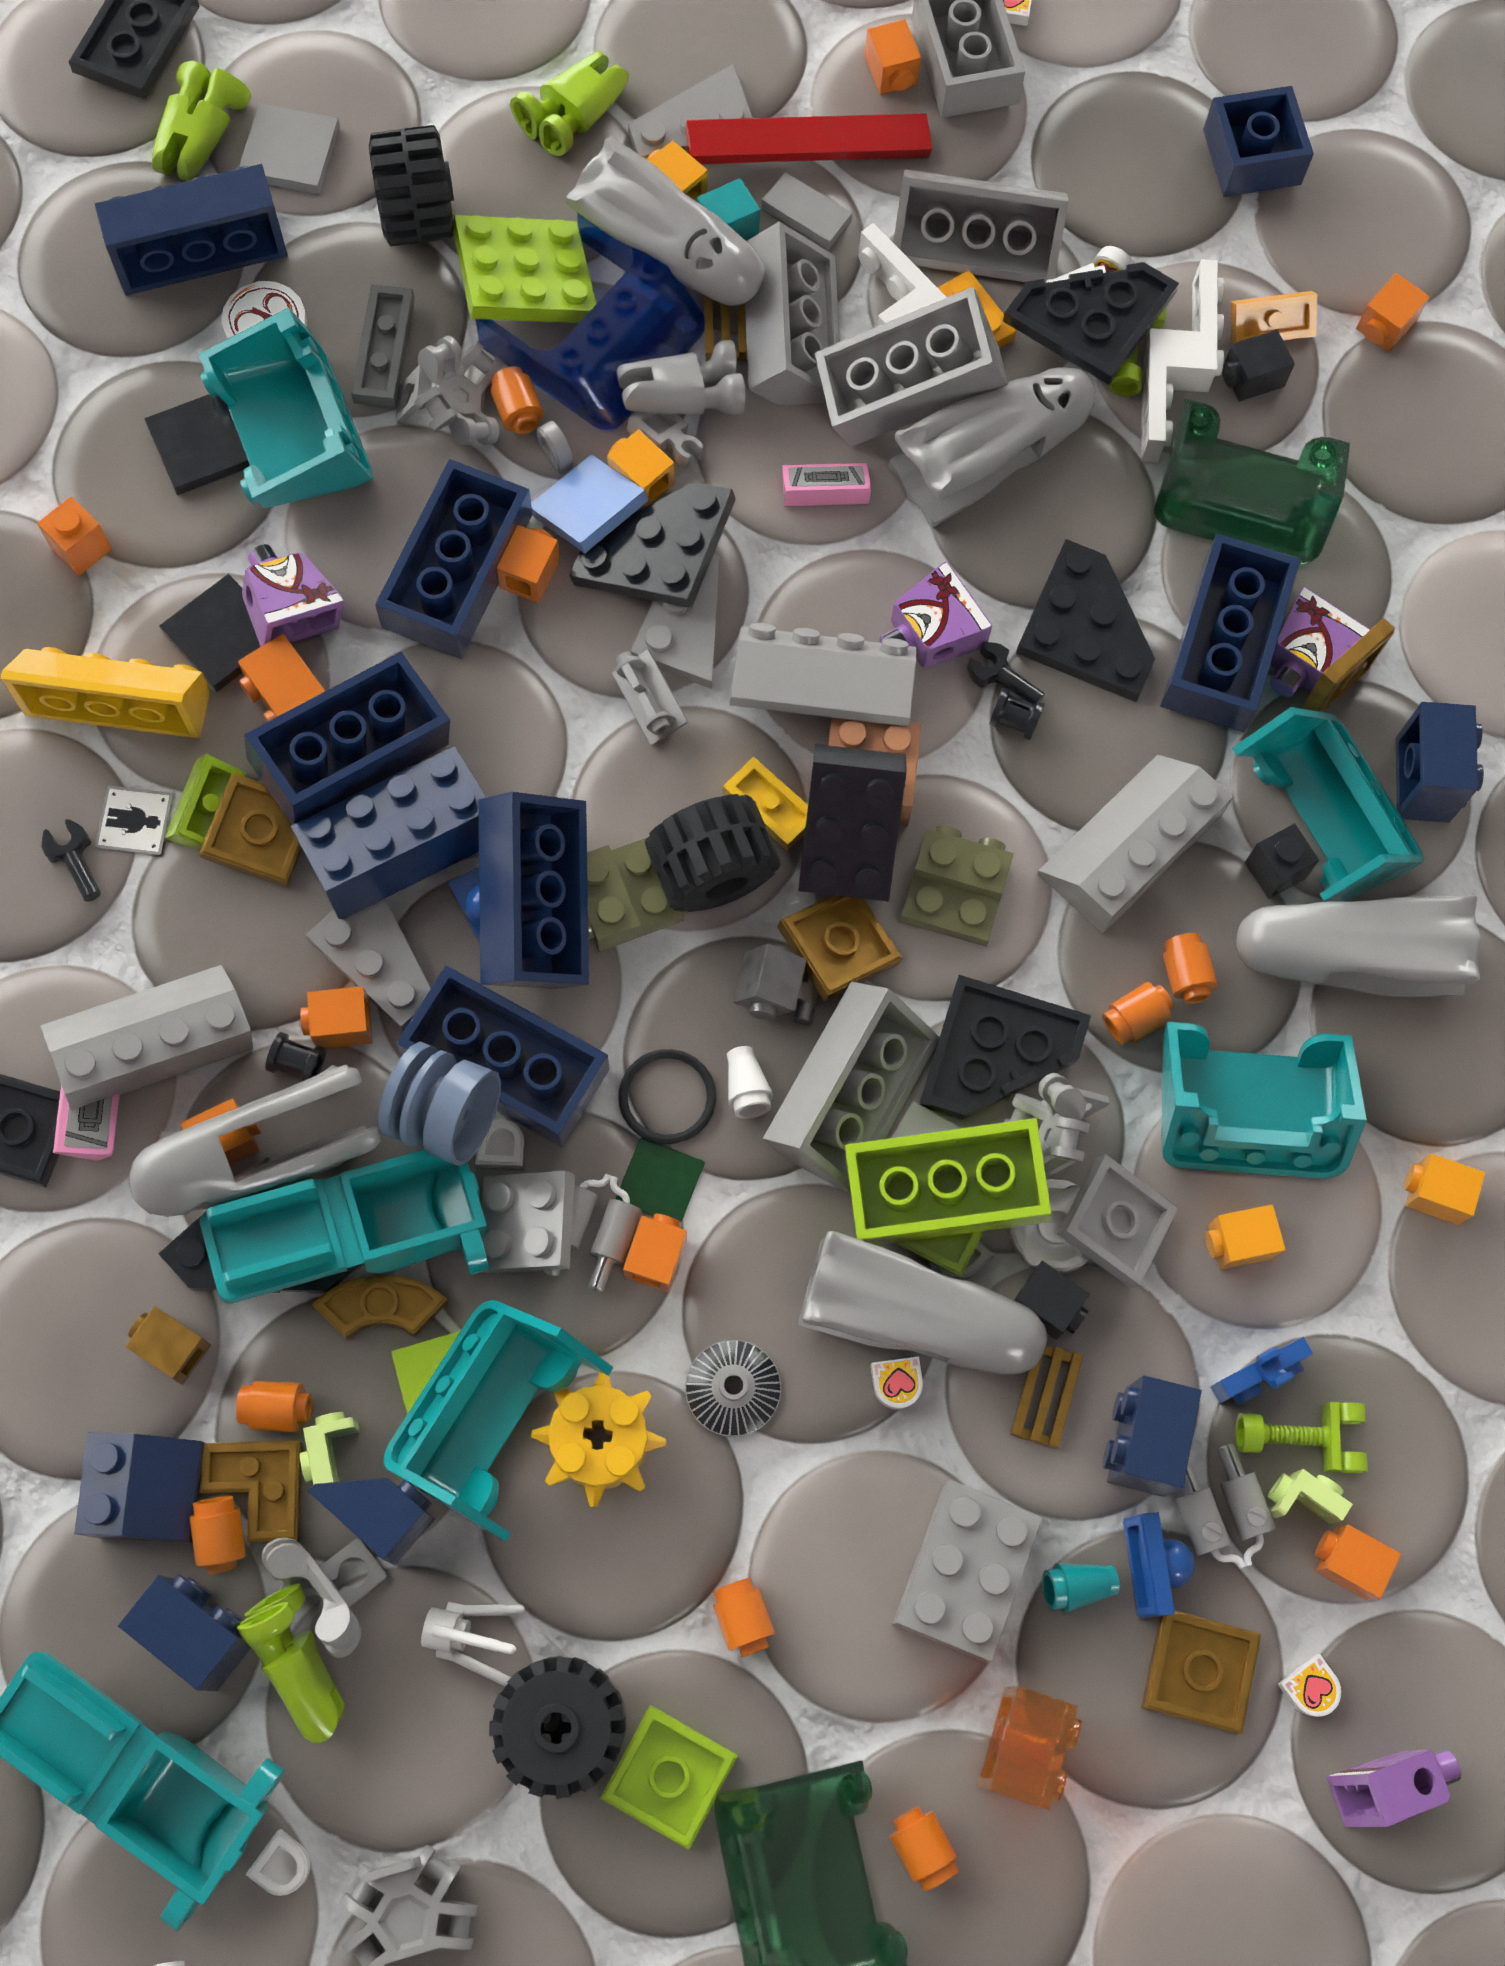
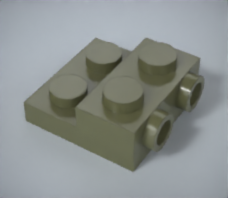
(957, 885)
(625, 896)

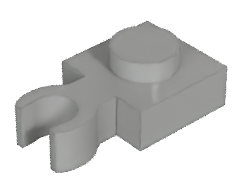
(668, 434)

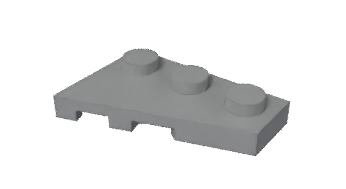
(712, 98)
(683, 636)

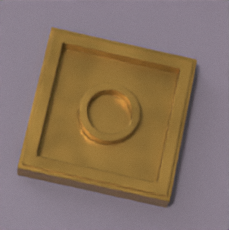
(1349, 667)
(252, 833)
(840, 943)
(1201, 1671)

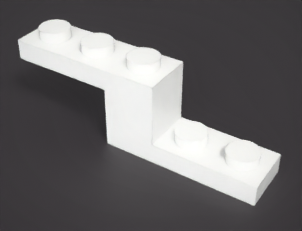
(897, 272)
(1181, 360)

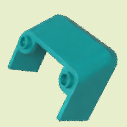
(1336, 798)
(477, 1403)

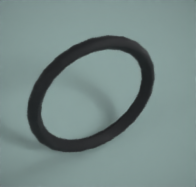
(669, 1138)

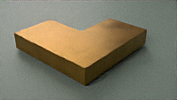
(270, 1476)

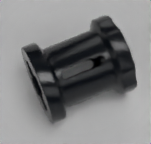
(1016, 713)
(294, 1058)

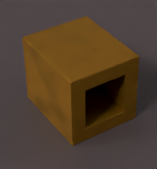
(166, 1344)

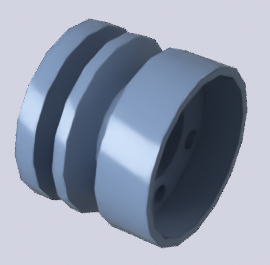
(439, 1103)

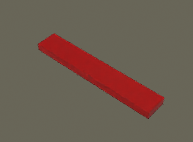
(808, 138)

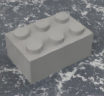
(968, 54)
(967, 1571)

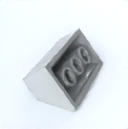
(980, 226)
(790, 317)
(910, 367)
(824, 674)
(1135, 839)
(148, 1037)
(852, 1082)

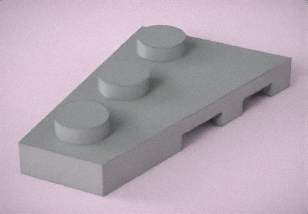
(376, 956)

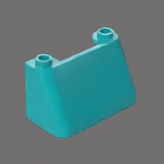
(286, 412)
(1260, 1108)

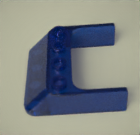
(635, 321)

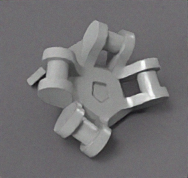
(451, 397)
(1061, 1117)
(333, 1621)
(407, 1914)

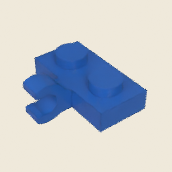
(1273, 1366)

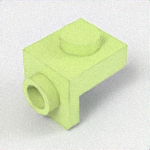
(319, 1460)
(1317, 1494)

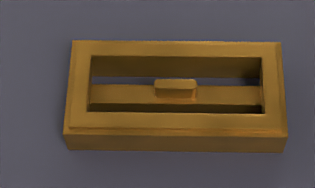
(741, 352)
(1053, 1440)

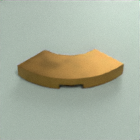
(379, 1301)

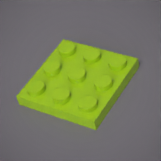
(523, 269)

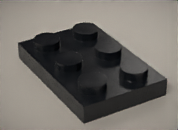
(132, 42)

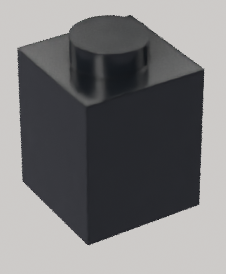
(1257, 365)
(1281, 861)
(1054, 1300)

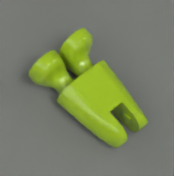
(569, 102)
(192, 129)
(293, 1663)

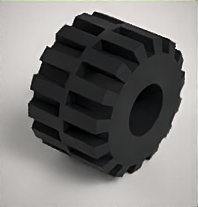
(412, 185)
(712, 853)
(584, 1700)

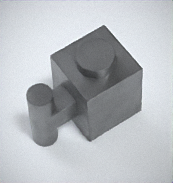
(773, 985)

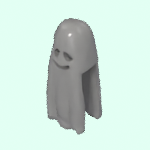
(651, 213)
(986, 438)
(1368, 945)
(192, 1170)
(900, 1305)

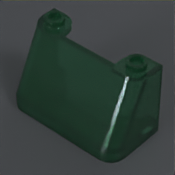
(1248, 491)
(802, 1873)

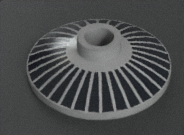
(729, 1413)

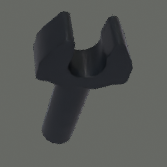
(1002, 673)
(72, 856)

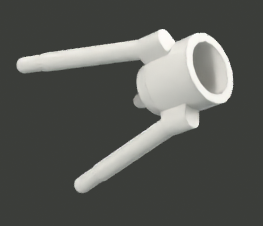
(449, 1632)

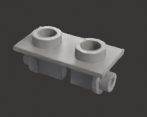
(648, 695)

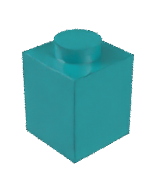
(735, 207)

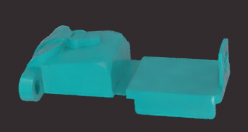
(365, 1216)
(137, 1787)

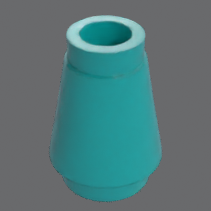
(1078, 1585)

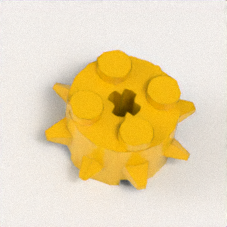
(574, 1454)

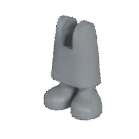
(682, 385)

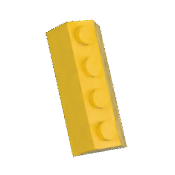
(108, 691)

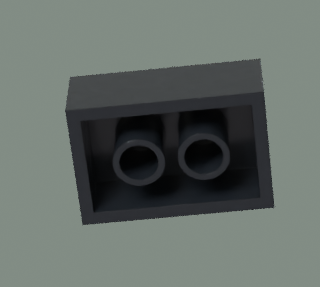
(852, 822)

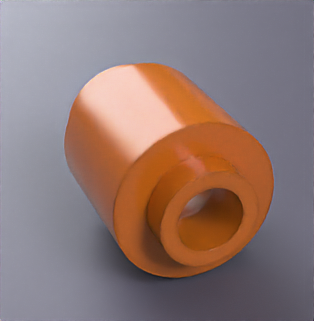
(516, 400)
(1189, 968)
(1138, 1013)
(273, 1406)
(217, 1534)
(743, 1617)
(924, 1848)

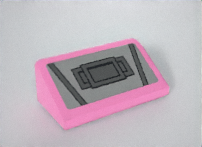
(826, 484)
(87, 1130)

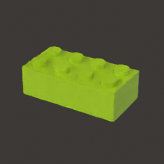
(948, 1182)

